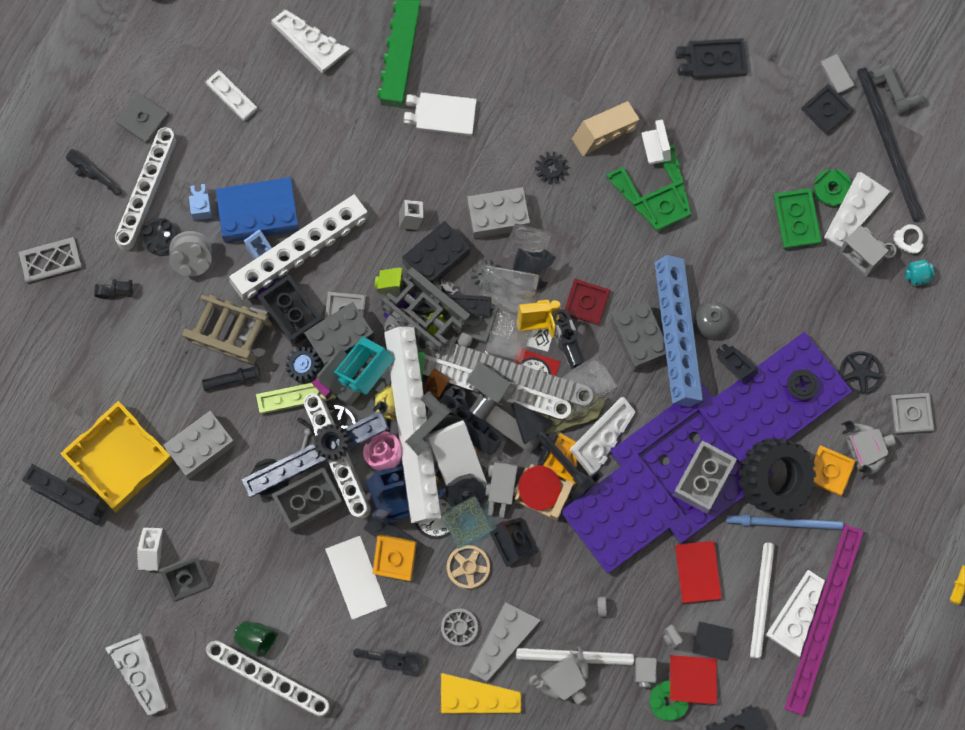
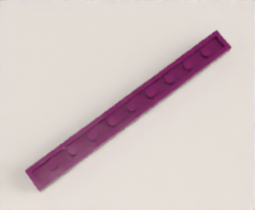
(823, 620)

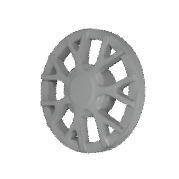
(459, 627)

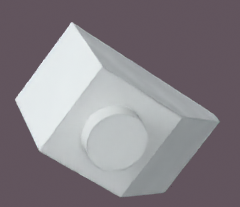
(150, 549)

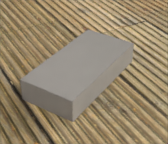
(836, 74)

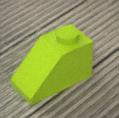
(389, 281)

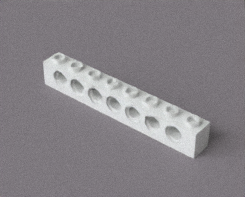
(350, 207)

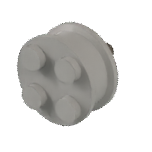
(190, 253)

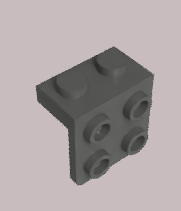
(330, 379)

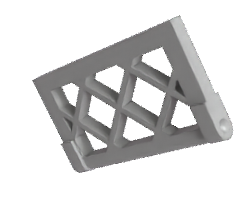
(38, 250)

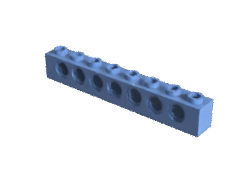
(678, 331)

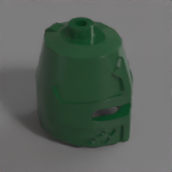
(250, 636)

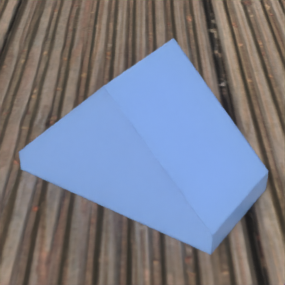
(257, 244)

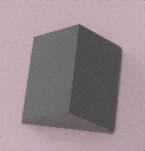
(184, 578)

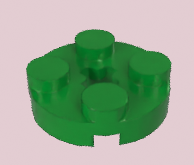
(822, 190)
(658, 707)

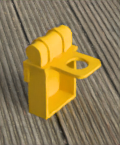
(538, 316)

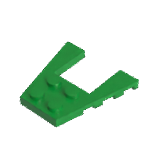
(662, 206)

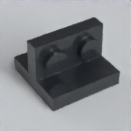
(513, 541)

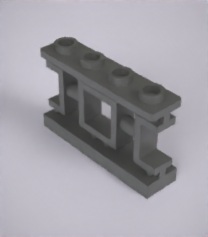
(435, 299)

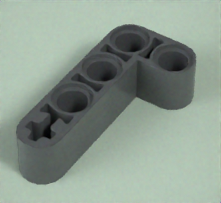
(501, 421)

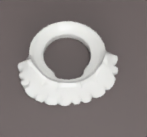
(915, 247)

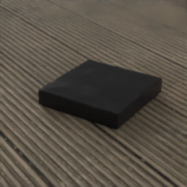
(827, 109)

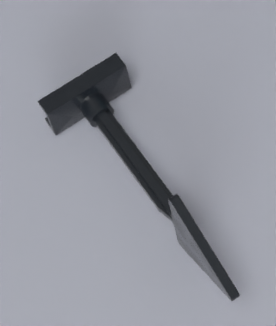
(533, 425)

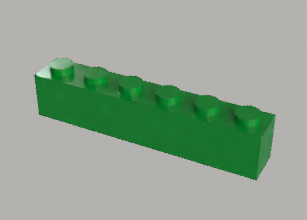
(400, 52)

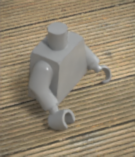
(564, 678)

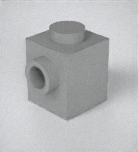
(411, 214)
(645, 672)

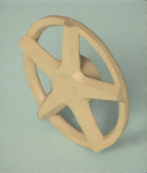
(468, 567)

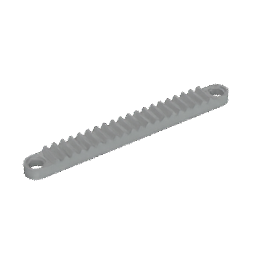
(517, 373)

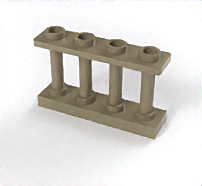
(228, 347)

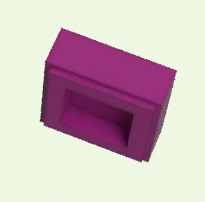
(322, 389)

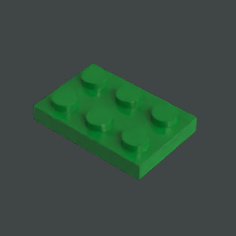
(797, 218)

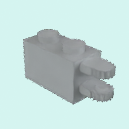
(501, 485)

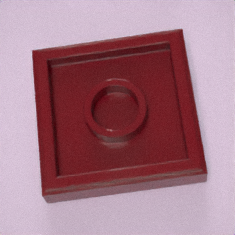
(587, 302)

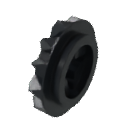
(807, 377)

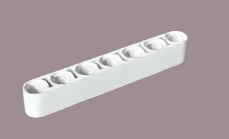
(145, 180)
(339, 465)
(261, 671)

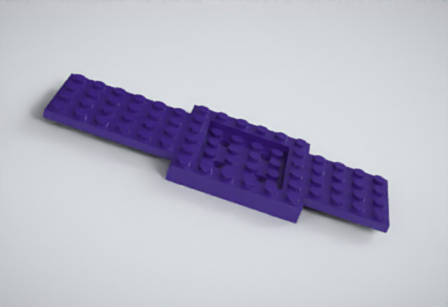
(638, 498)

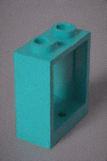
(355, 361)

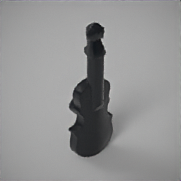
(79, 161)
(408, 663)

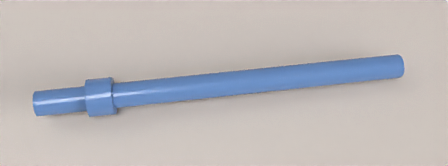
(746, 520)

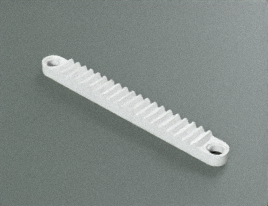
(522, 395)

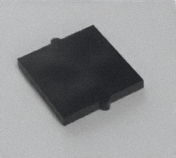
(712, 641)

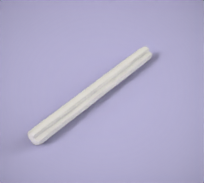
(762, 600)
(591, 657)

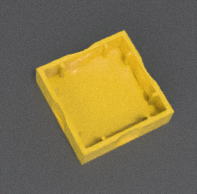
(117, 457)

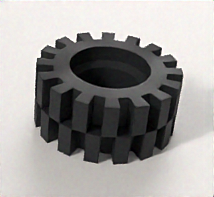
(322, 436)

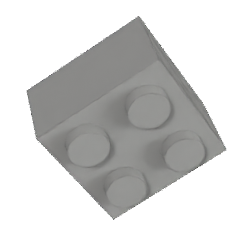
(863, 250)

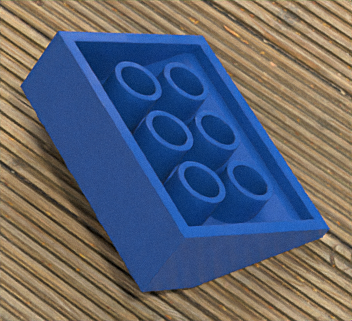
(256, 207)

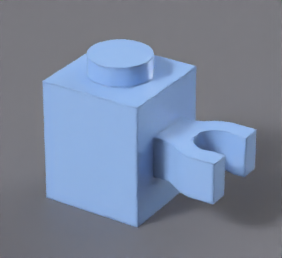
(200, 204)

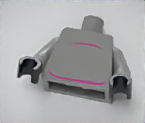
(867, 447)

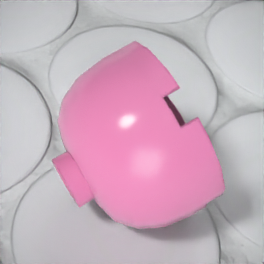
(383, 451)

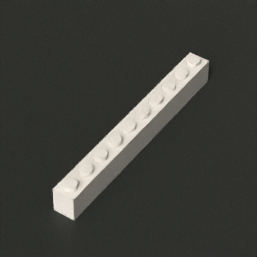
(410, 416)

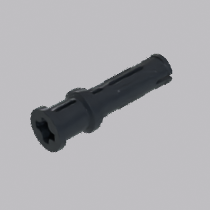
(240, 376)

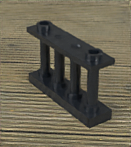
(64, 494)

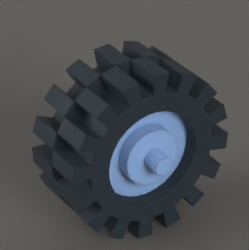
(303, 365)

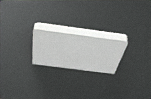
(657, 144)

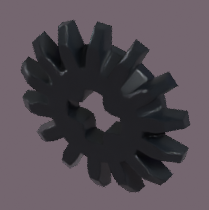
(548, 160)

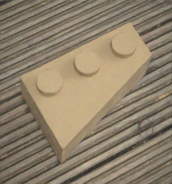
(605, 127)

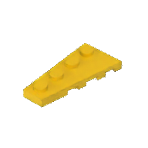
(469, 696)

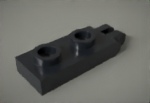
(736, 363)

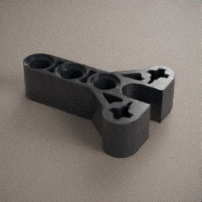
(481, 433)

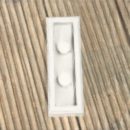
(231, 95)

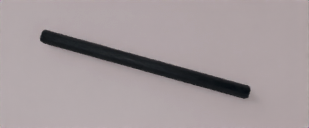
(890, 144)

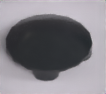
(157, 235)

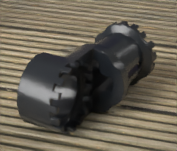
(117, 287)

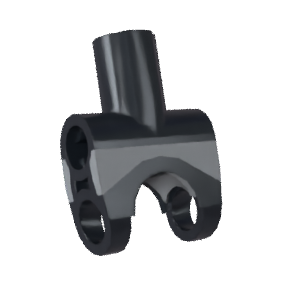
(569, 347)

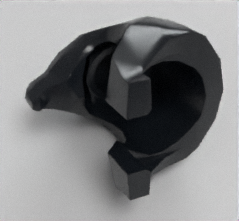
(532, 262)

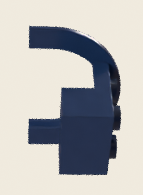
(390, 494)

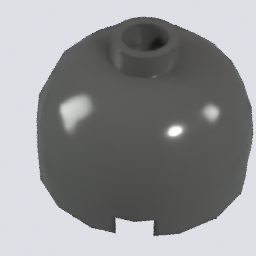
(712, 320)

